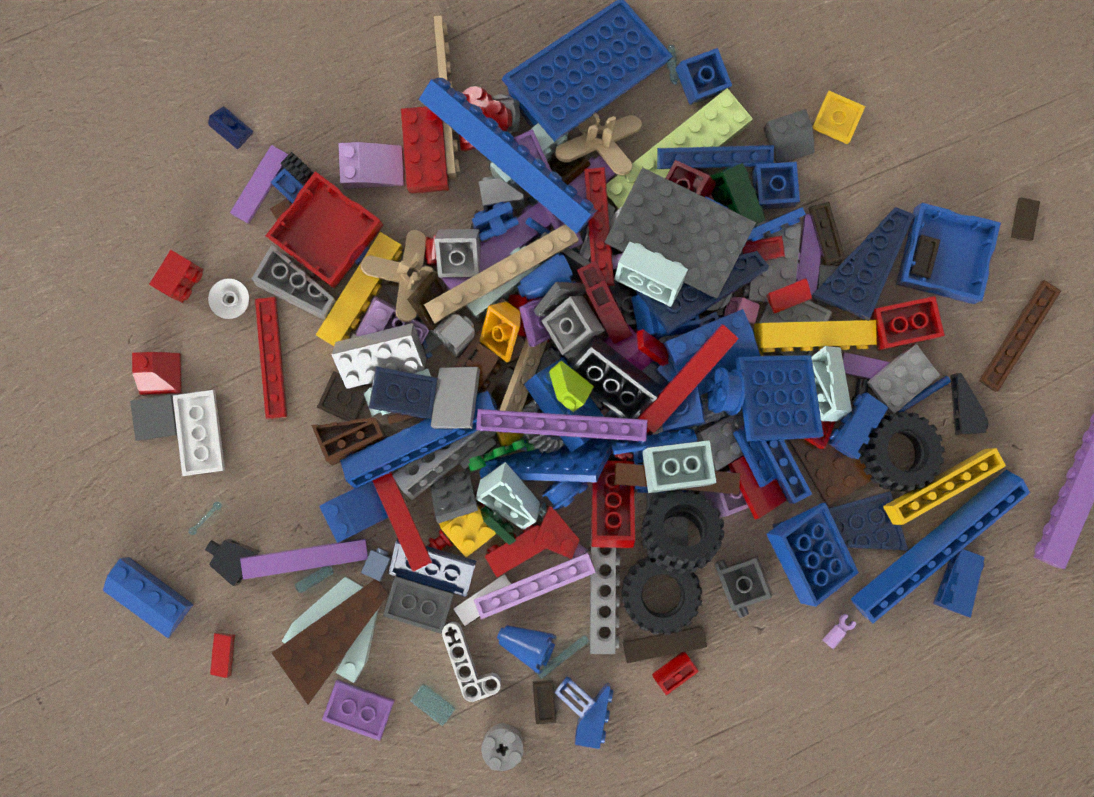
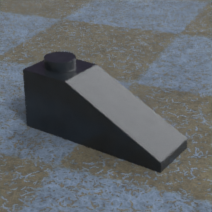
(967, 411)

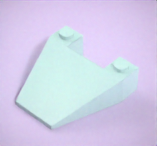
(359, 651)

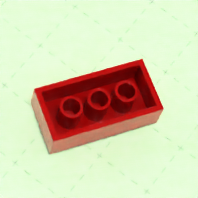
(424, 150)
(612, 511)

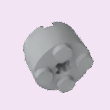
(496, 757)

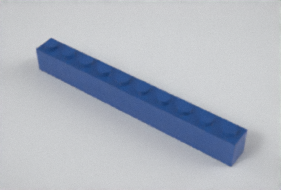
(507, 154)
(784, 465)
(940, 545)

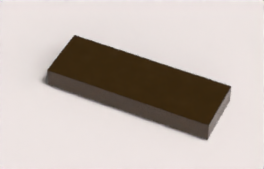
(826, 233)

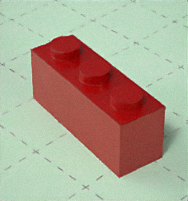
(508, 556)

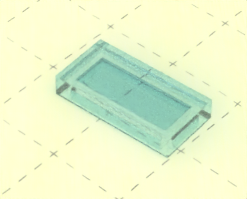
(432, 704)

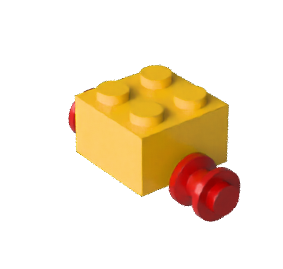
(466, 532)

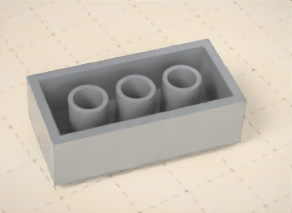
(391, 349)

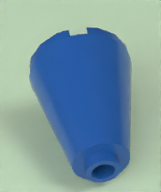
(544, 277)
(527, 645)

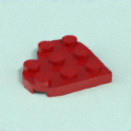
(490, 108)

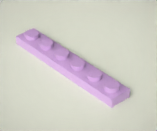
(534, 585)

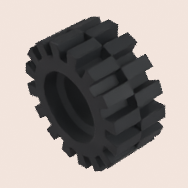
(297, 168)

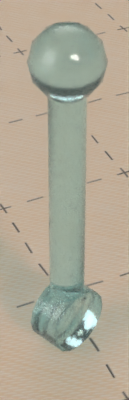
(216, 506)

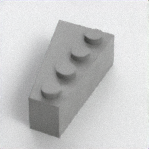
(291, 284)
(455, 333)

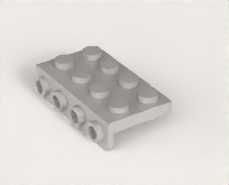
(781, 270)

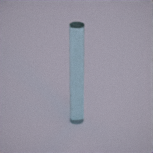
(563, 656)

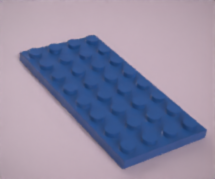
(587, 69)

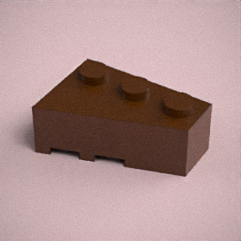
(487, 362)
(347, 438)

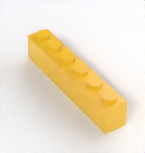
(357, 294)
(814, 334)
(944, 486)

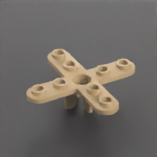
(606, 147)
(397, 272)

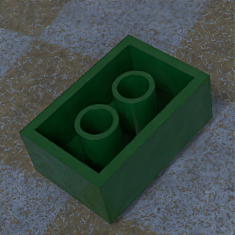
(737, 193)

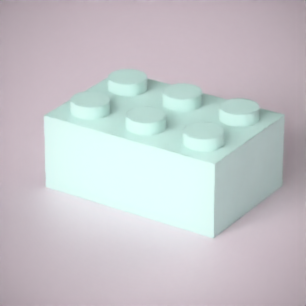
(650, 273)
(679, 466)

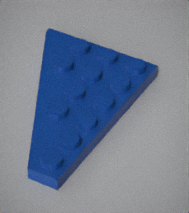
(562, 465)

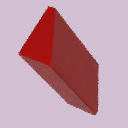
(789, 296)
(222, 655)
(675, 673)

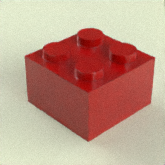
(176, 277)

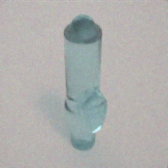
(672, 64)

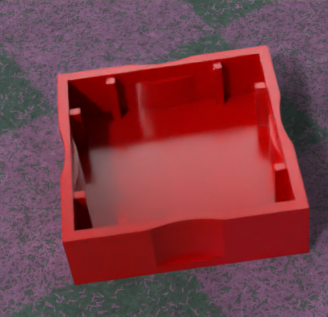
(324, 230)

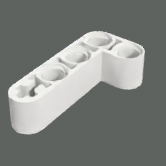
(466, 660)

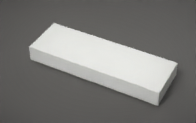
(467, 610)

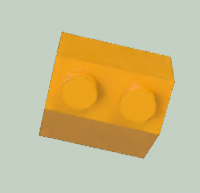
(501, 329)

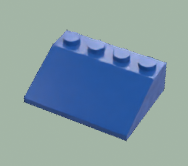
(686, 346)
(813, 554)

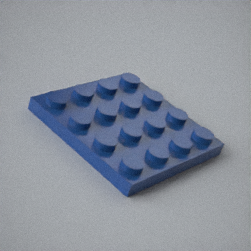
(780, 398)

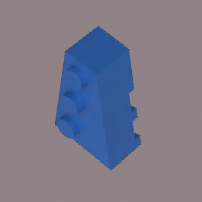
(857, 425)

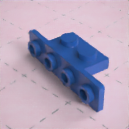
(661, 439)

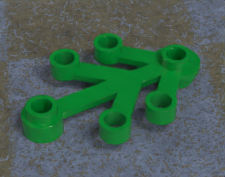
(478, 463)

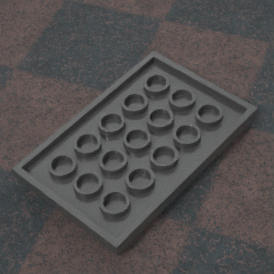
(682, 229)

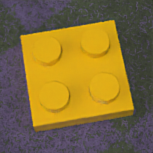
(838, 117)

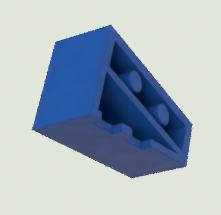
(960, 583)

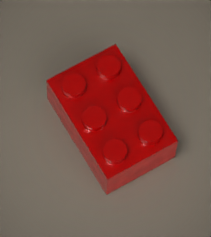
(907, 323)

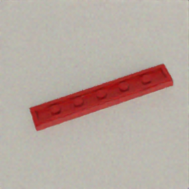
(599, 224)
(271, 357)
(688, 377)
(402, 521)

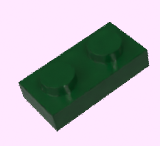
(495, 522)

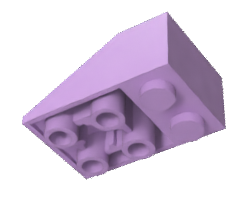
(383, 316)

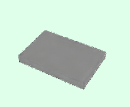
(455, 397)

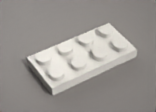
(198, 433)

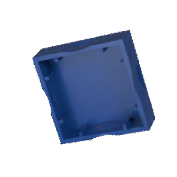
(962, 255)

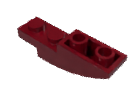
(604, 302)

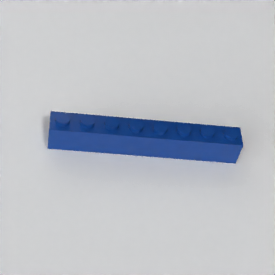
(406, 447)

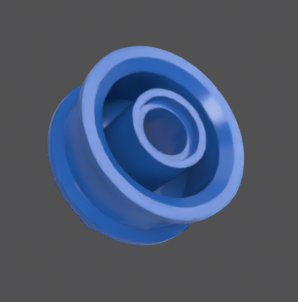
(726, 391)
(563, 492)

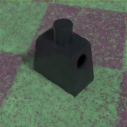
(227, 559)

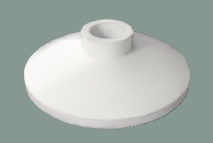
(219, 297)

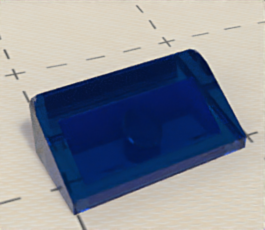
(229, 127)

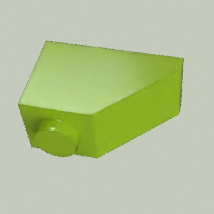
(569, 386)

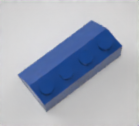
(146, 596)

